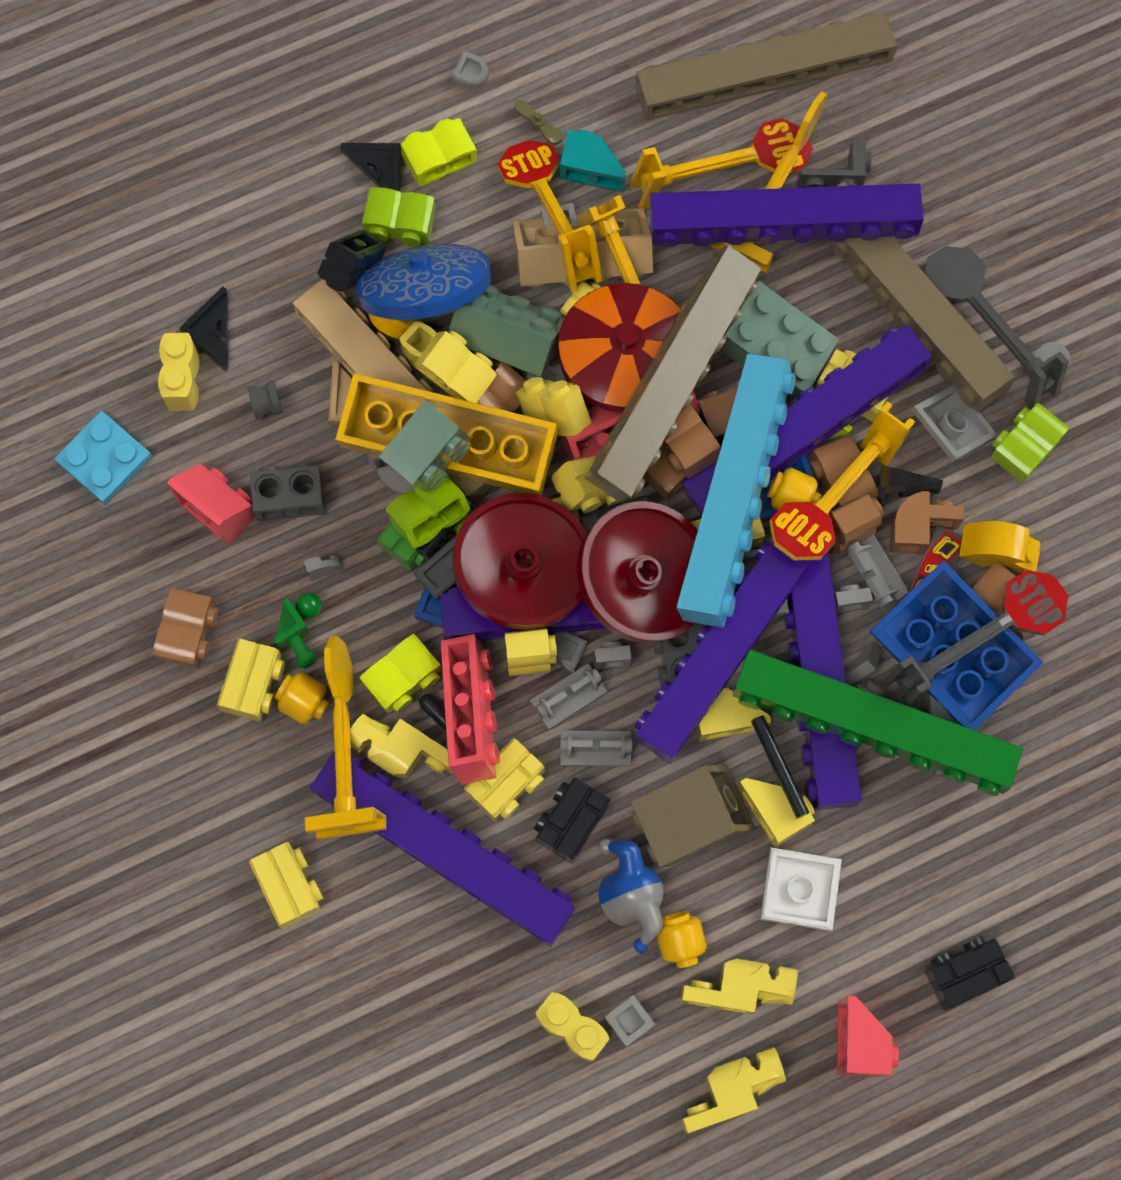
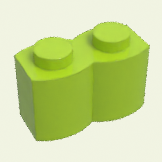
(399, 216)
(1029, 441)
(423, 514)

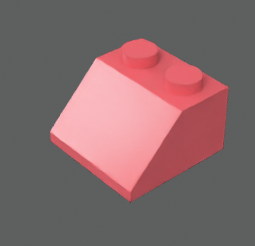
(212, 501)
(863, 1042)

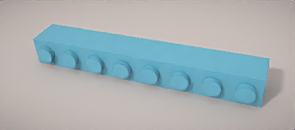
(735, 491)

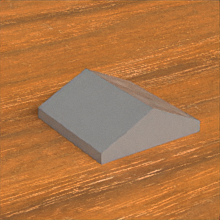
(954, 424)

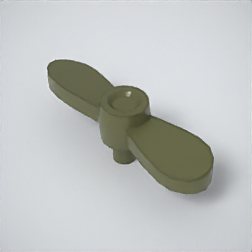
(538, 122)

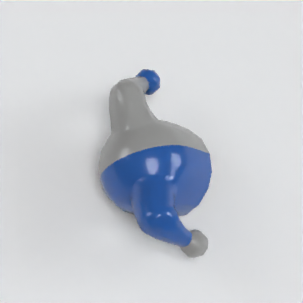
(632, 892)

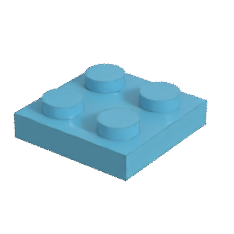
(103, 457)

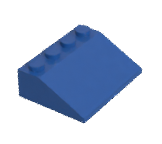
(939, 616)

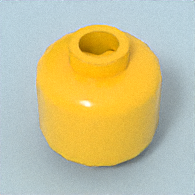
(793, 487)
(302, 698)
(681, 939)

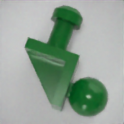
(293, 629)

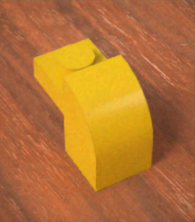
(1000, 543)

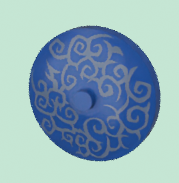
(424, 281)

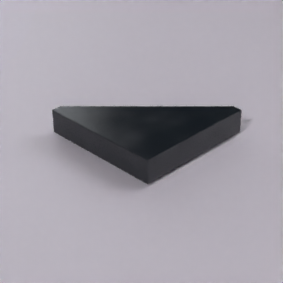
(377, 161)
(210, 328)
(905, 483)

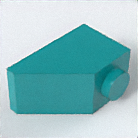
(590, 162)

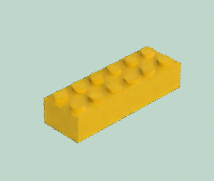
(504, 448)

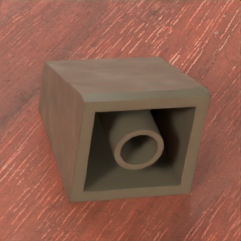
(692, 815)

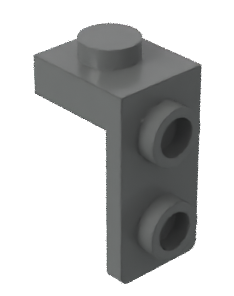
(858, 165)

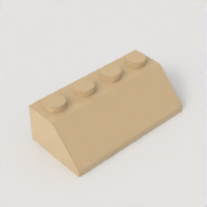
(540, 253)

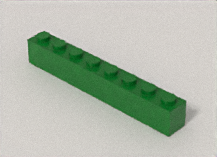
(877, 723)

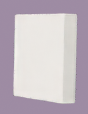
(801, 889)

